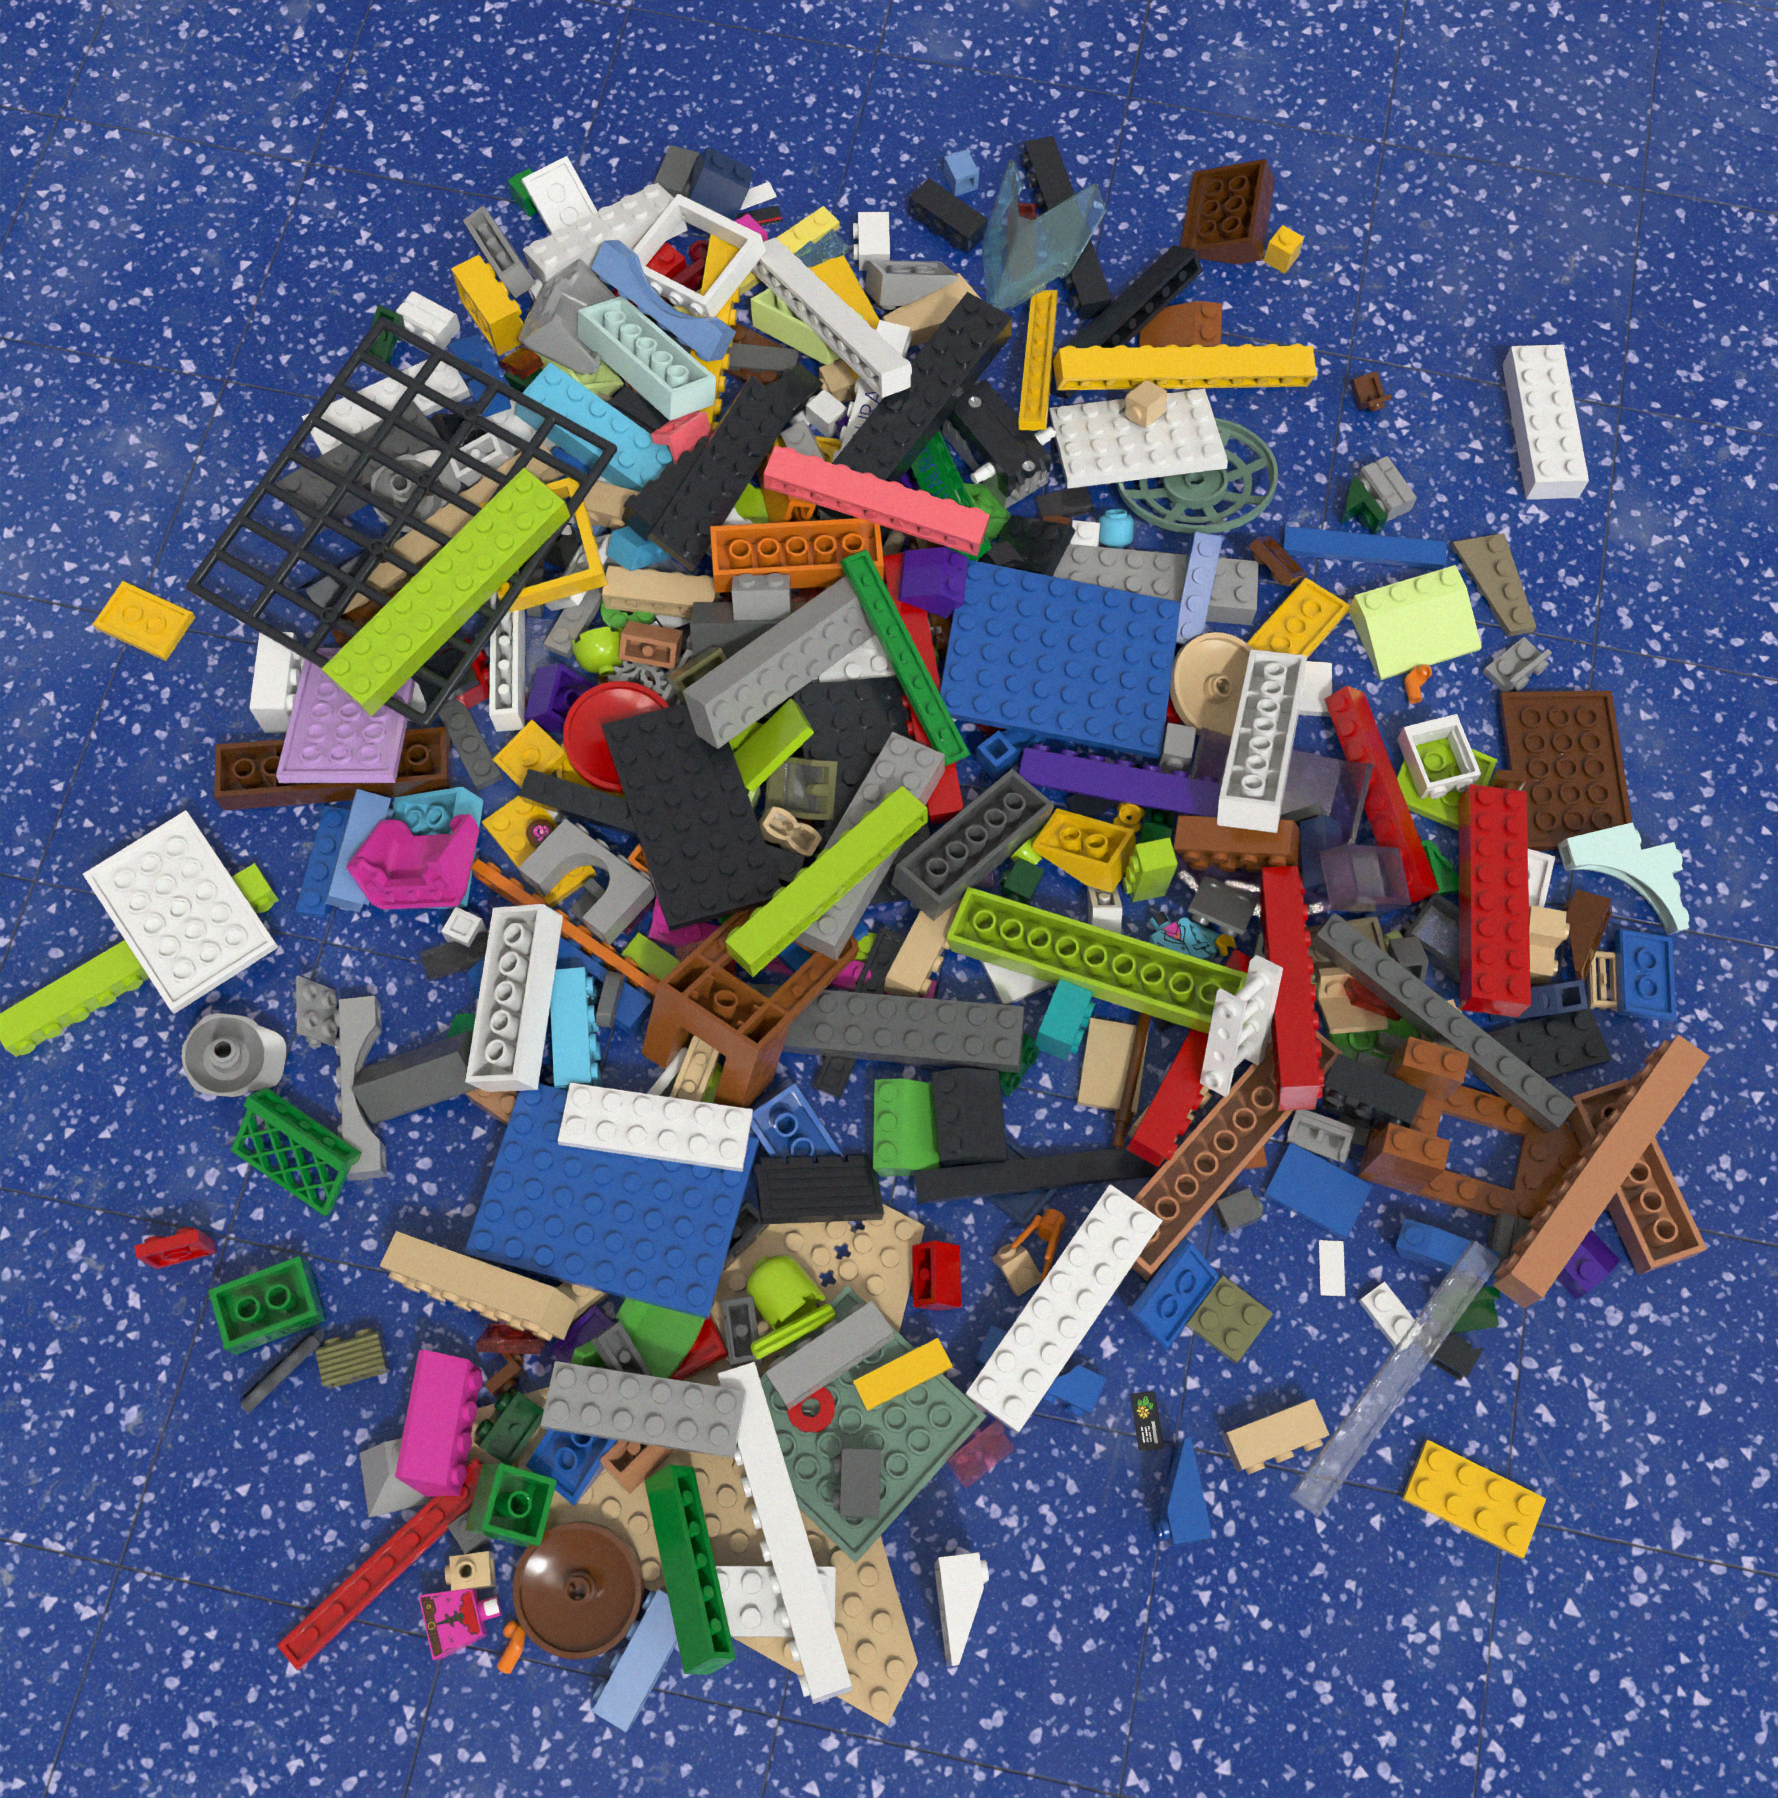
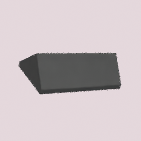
(715, 626)
(415, 1079)

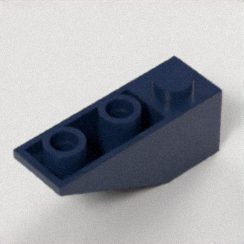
(1552, 998)

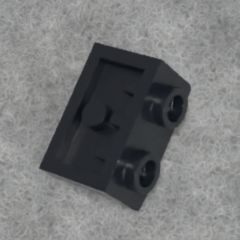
(444, 666)

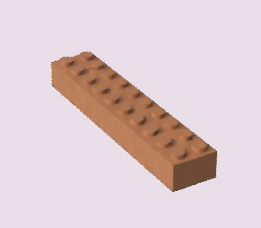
(1214, 1156)
(1599, 1171)

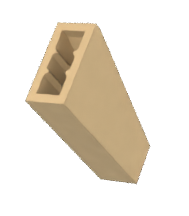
(929, 312)

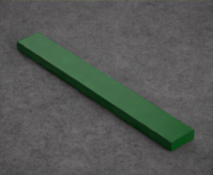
(904, 656)

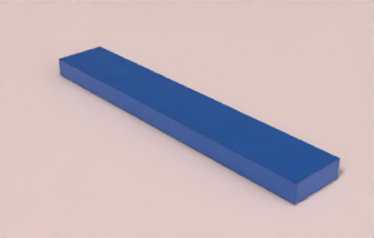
(1364, 548)

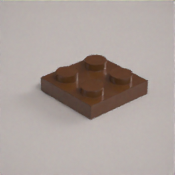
(1283, 566)

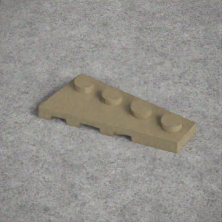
(1496, 576)

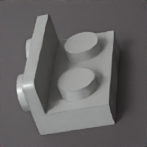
(1515, 666)

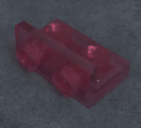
(980, 1454)

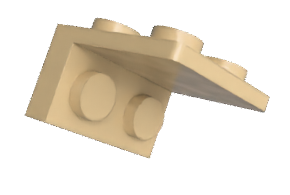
(1337, 1009)

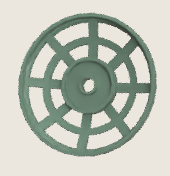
(1210, 490)

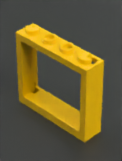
(573, 583)

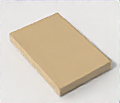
(1107, 1064)

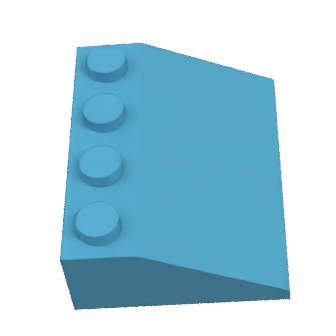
(433, 811)

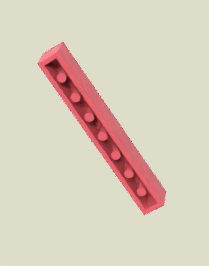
(876, 500)

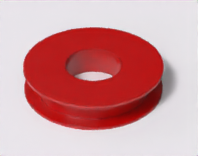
(818, 1422)

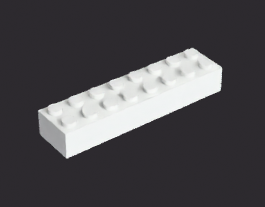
(1262, 741)
(1063, 1309)

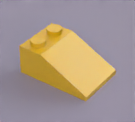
(1086, 848)

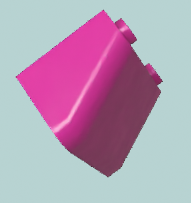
(415, 870)

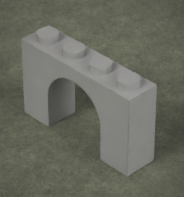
(573, 848)

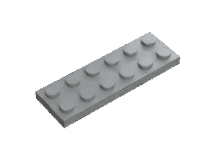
(644, 1409)

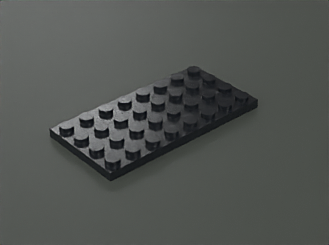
(852, 727)
(690, 818)

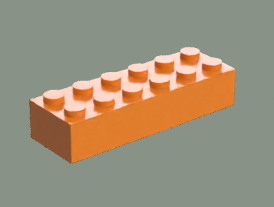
(799, 549)

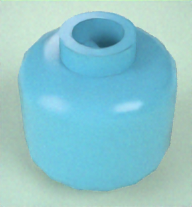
(1116, 528)

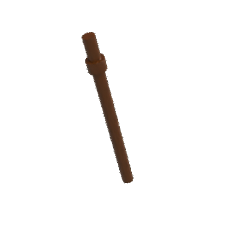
(1123, 1115)

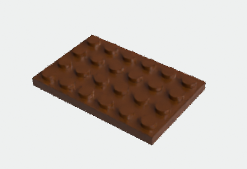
(1570, 761)

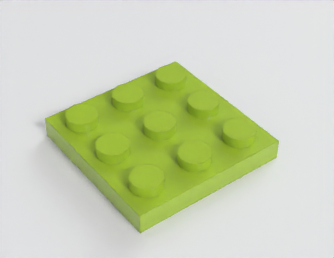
(1439, 765)

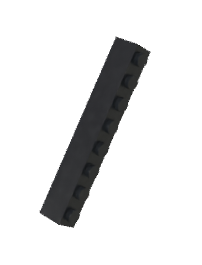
(1052, 187)
(1138, 304)

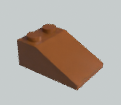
(1184, 326)

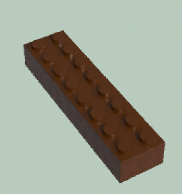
(248, 773)

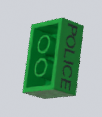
(266, 1305)

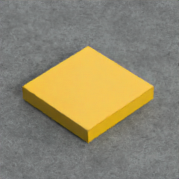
(532, 750)

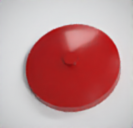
(583, 728)

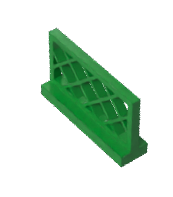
(301, 1132)

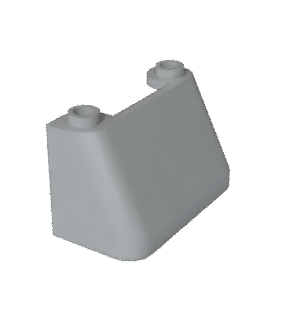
(554, 318)

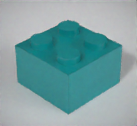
(1065, 1015)

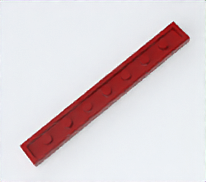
(378, 1572)

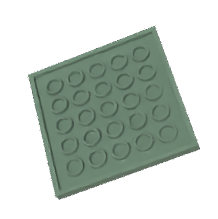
(912, 1430)

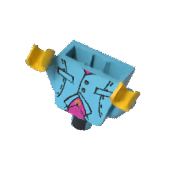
(1189, 937)

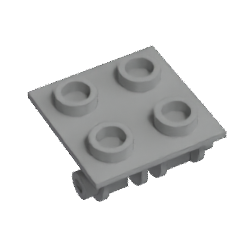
(315, 1012)

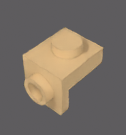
(1017, 1268)

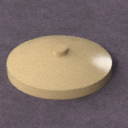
(1209, 681)

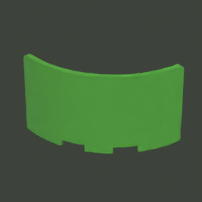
(657, 1333)

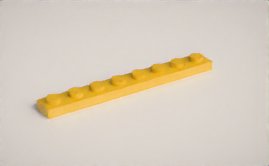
(1038, 361)

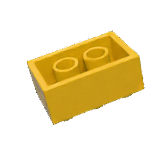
(488, 304)

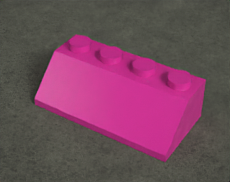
(439, 1424)

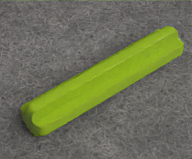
(792, 1331)

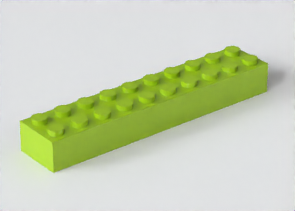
(447, 592)
(1091, 957)

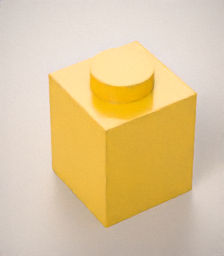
(1283, 249)

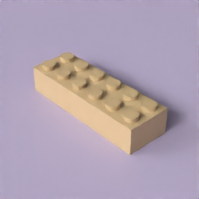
(479, 1287)

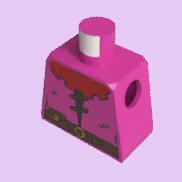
(456, 1619)

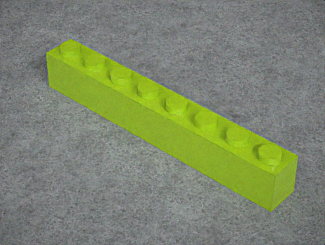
(826, 880)

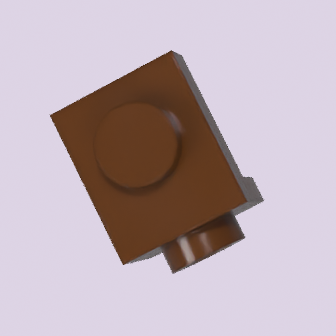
(1369, 392)
(507, 1376)

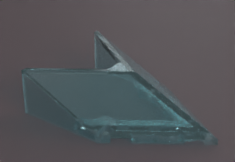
(1029, 253)

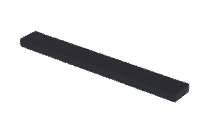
(1029, 1175)

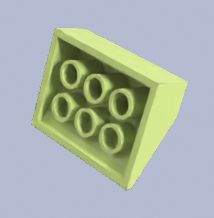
(1416, 622)

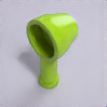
(1025, 851)

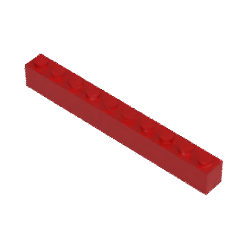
(946, 797)

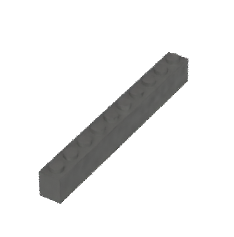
(1442, 1023)

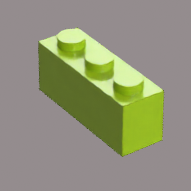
(1150, 870)

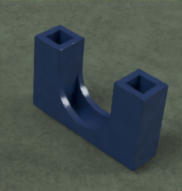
(1319, 835)

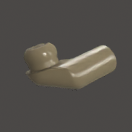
(893, 543)

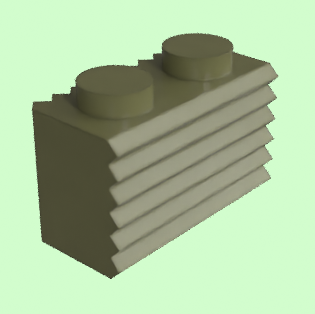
(352, 1359)

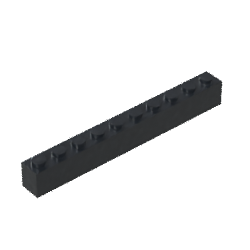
(642, 511)
(613, 814)

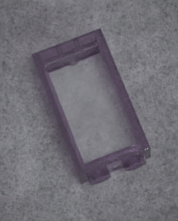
(1365, 878)

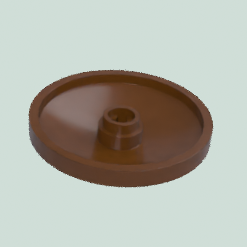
(578, 1590)

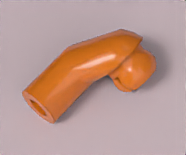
(515, 1647)

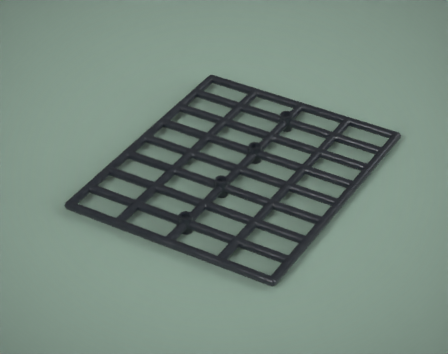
(426, 487)

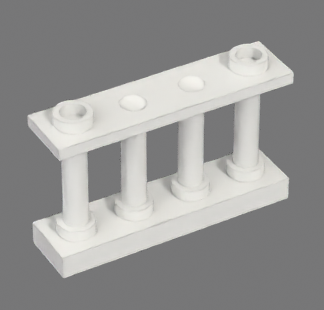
(1241, 1025)

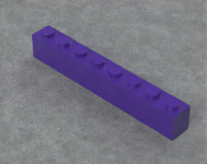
(1121, 782)

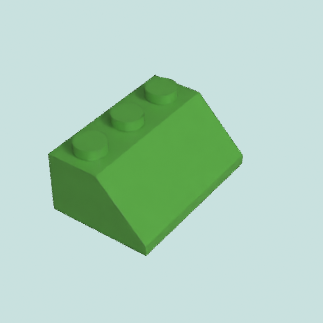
(904, 1128)

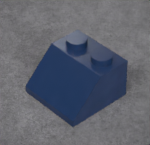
(719, 183)

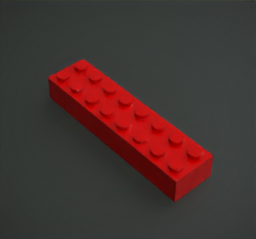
(1493, 901)
(1294, 1019)

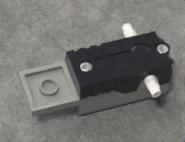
(990, 442)

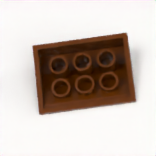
(1229, 212)

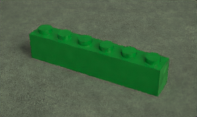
(689, 1570)

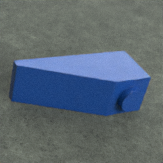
(1432, 1246)

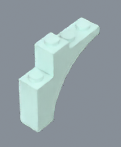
(1648, 871)

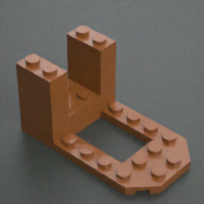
(731, 1015)
(1417, 1158)

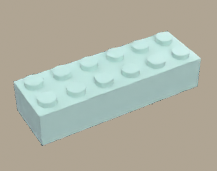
(646, 357)

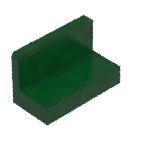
(1480, 1313)

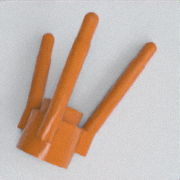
(1050, 1230)

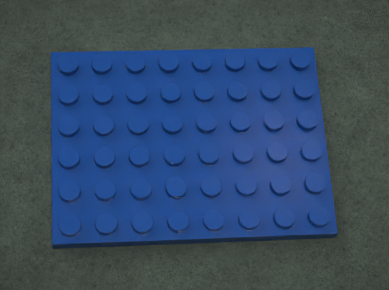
(1061, 659)
(606, 1217)

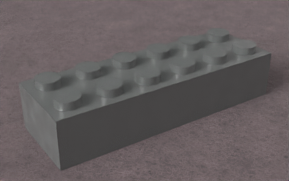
(317, 490)
(972, 844)

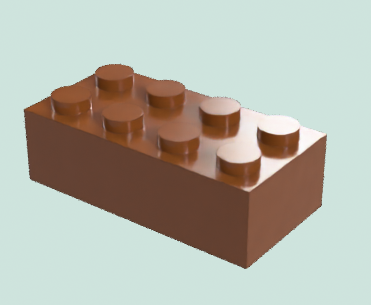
(1210, 845)

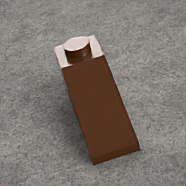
(1588, 919)

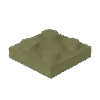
(1229, 1319)

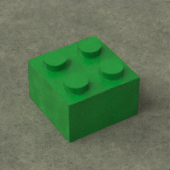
(511, 1504)

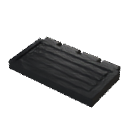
(817, 1190)

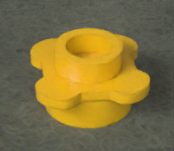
(1129, 810)

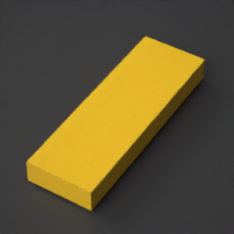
(902, 1374)

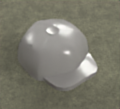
(398, 489)
(232, 1056)

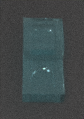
(826, 248)

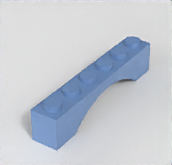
(622, 269)

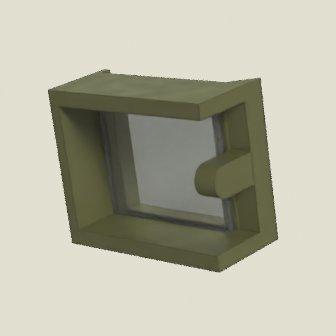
(803, 788)

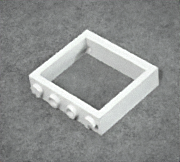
(745, 239)

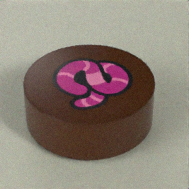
(538, 832)

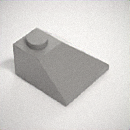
(382, 1488)

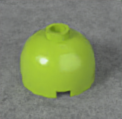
(598, 650)

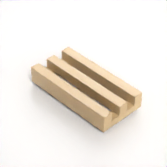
(1592, 1000)

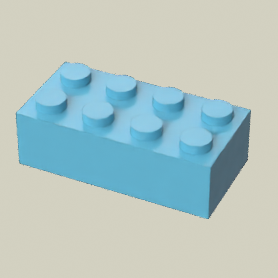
(574, 1029)

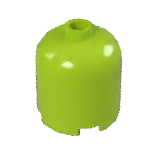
(782, 1290)

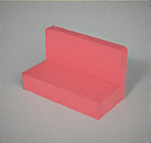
(683, 433)

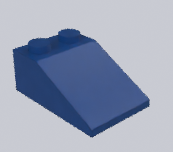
(789, 1125)
(571, 1461)
(1183, 1506)

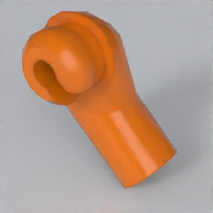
(1415, 680)

